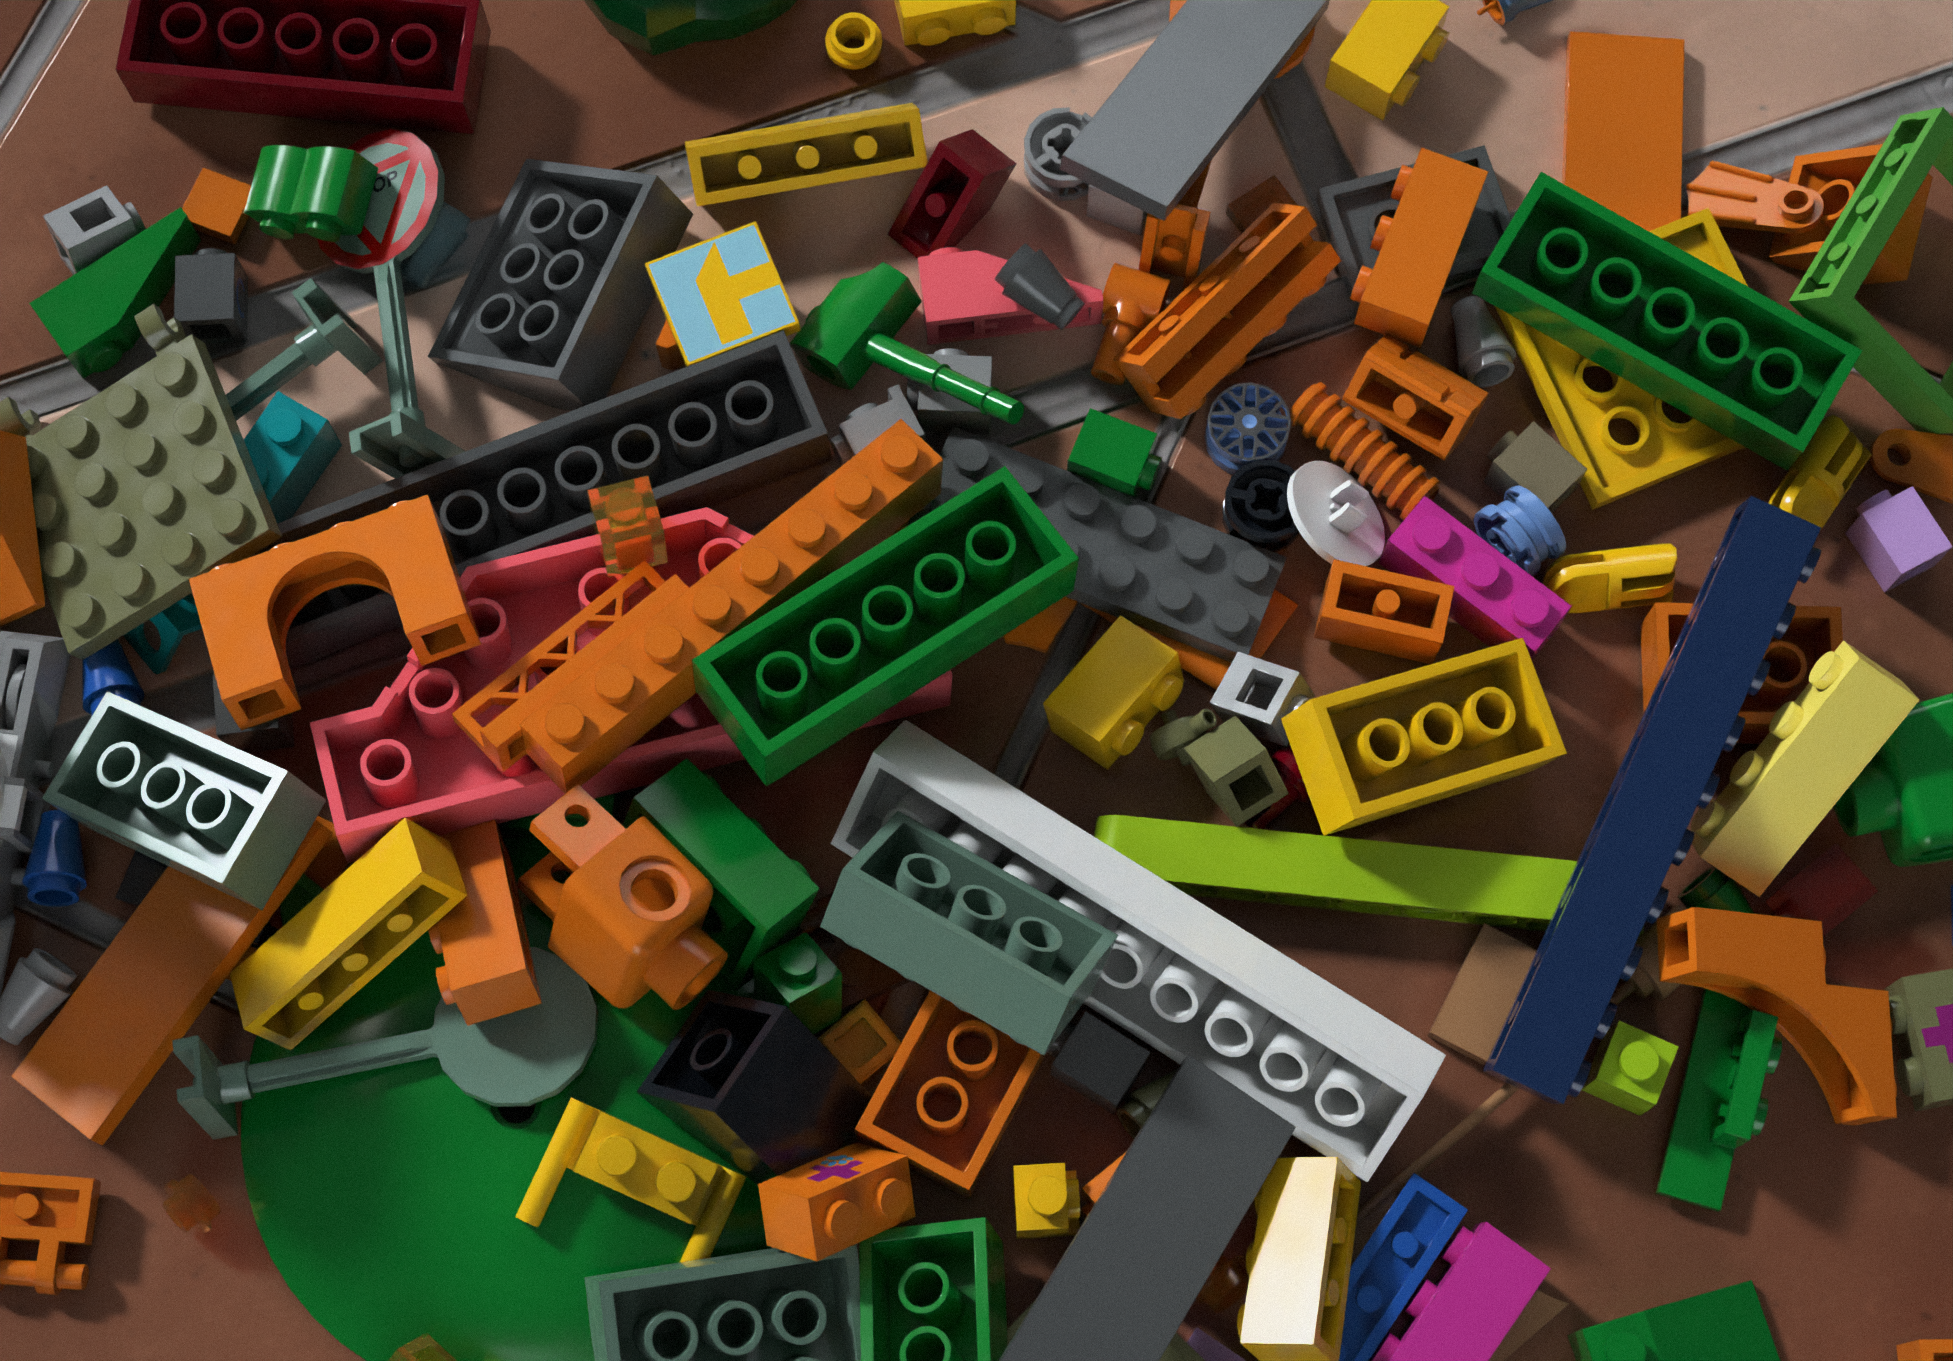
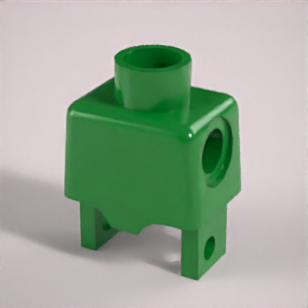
(1908, 789)

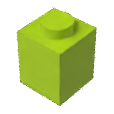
(1630, 1068)

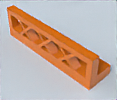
(503, 737)

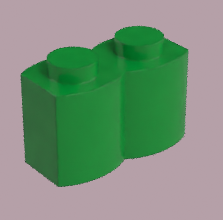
(310, 191)

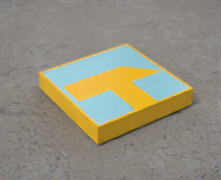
(721, 294)

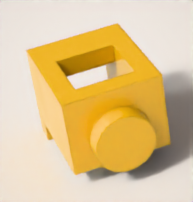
(1045, 1201)

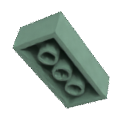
(185, 799)
(968, 931)

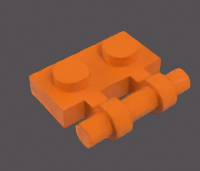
(51, 1213)

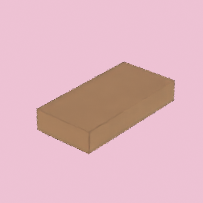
(1482, 994)

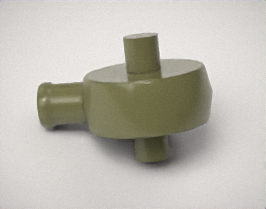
(1177, 733)

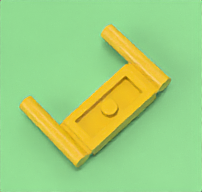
(638, 1167)

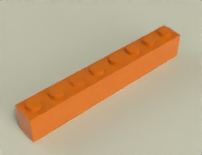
(653, 667)

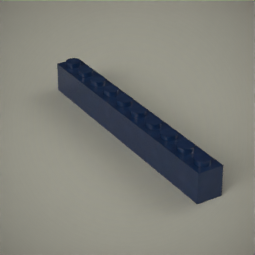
(1652, 802)

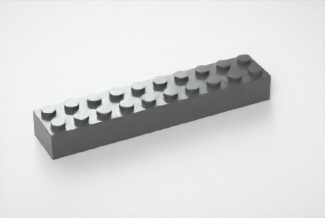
(692, 431)

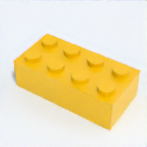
(1422, 735)

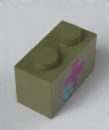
(1924, 1033)

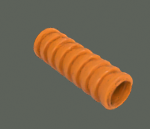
(1362, 450)

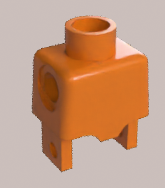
(627, 910)

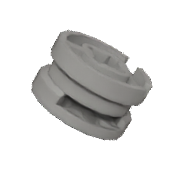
(1043, 147)

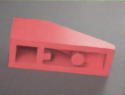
(968, 304)

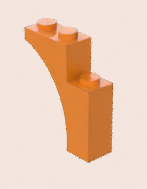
(1780, 971)

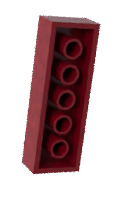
(311, 59)

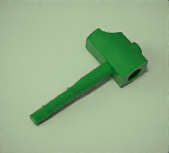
(858, 329)

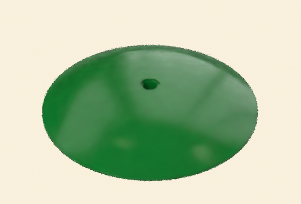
(402, 1193)

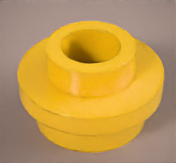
(850, 27)

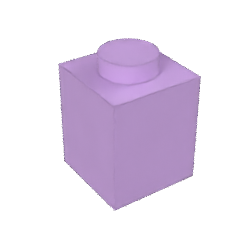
(1897, 537)

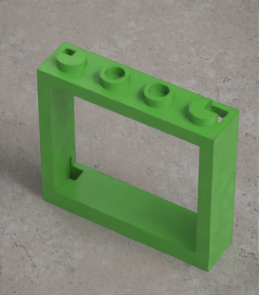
(1850, 252)

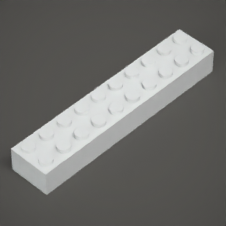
(1177, 967)

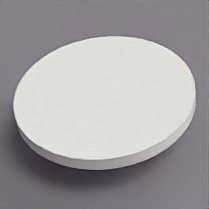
(1335, 514)

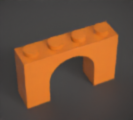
(252, 602)

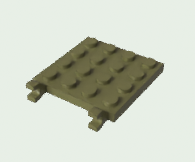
(140, 490)

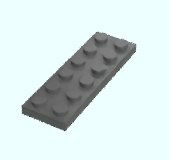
(1131, 553)

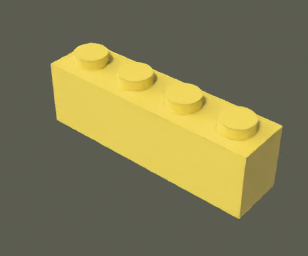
(1801, 767)

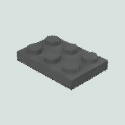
(1356, 206)

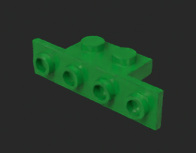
(1718, 1099)

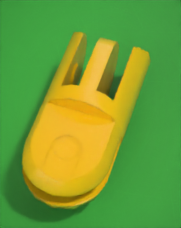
(1822, 473)
(1614, 577)

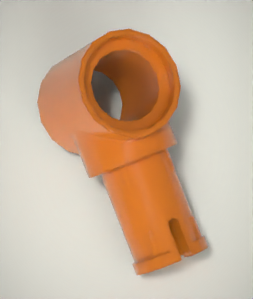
(1129, 305)

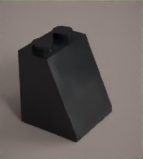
(755, 1086)

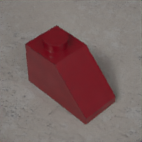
(951, 193)

